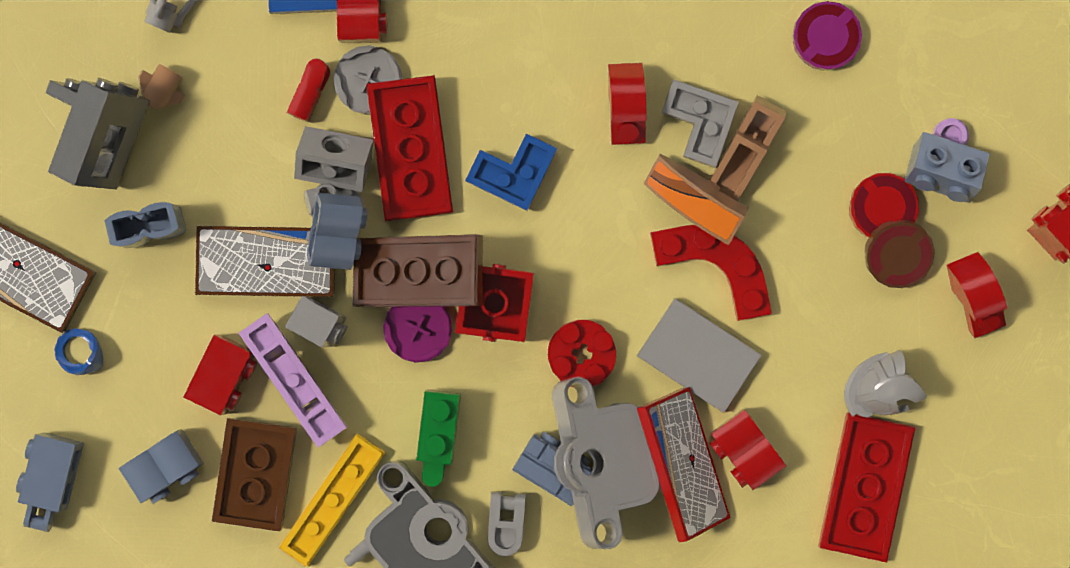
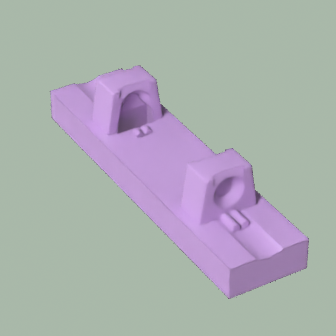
(292, 380)

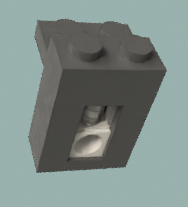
(97, 131)

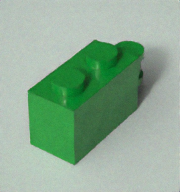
(437, 434)

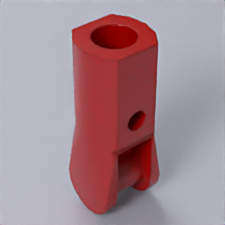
(309, 90)

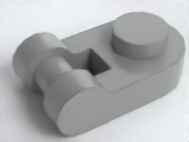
(506, 535)

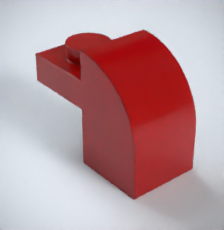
(627, 103)
(979, 294)

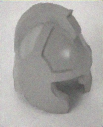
(879, 385)

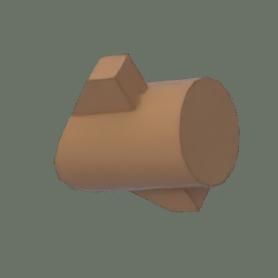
(160, 87)

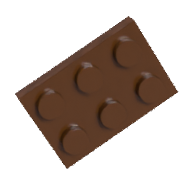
(254, 474)

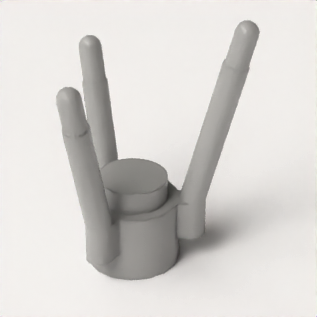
(163, 15)

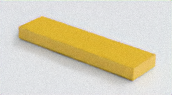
(332, 500)

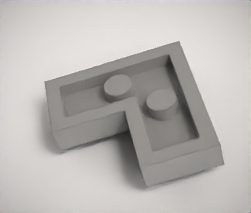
(710, 120)

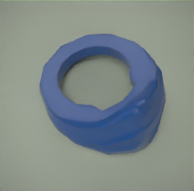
(93, 363)

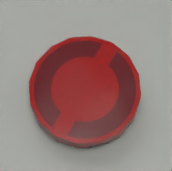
(881, 200)

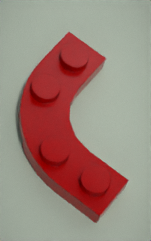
(734, 260)

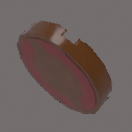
(899, 253)

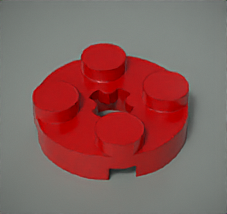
(572, 336)

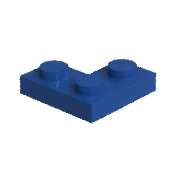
(515, 181)

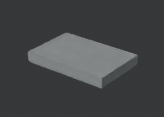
(699, 355)

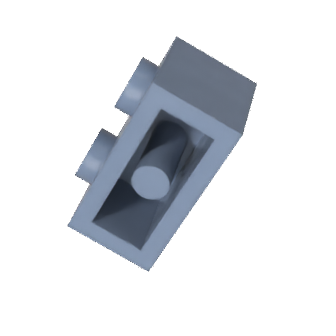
(946, 167)

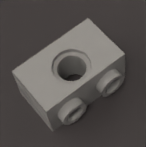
(333, 159)
(317, 322)

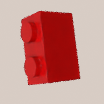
(220, 375)

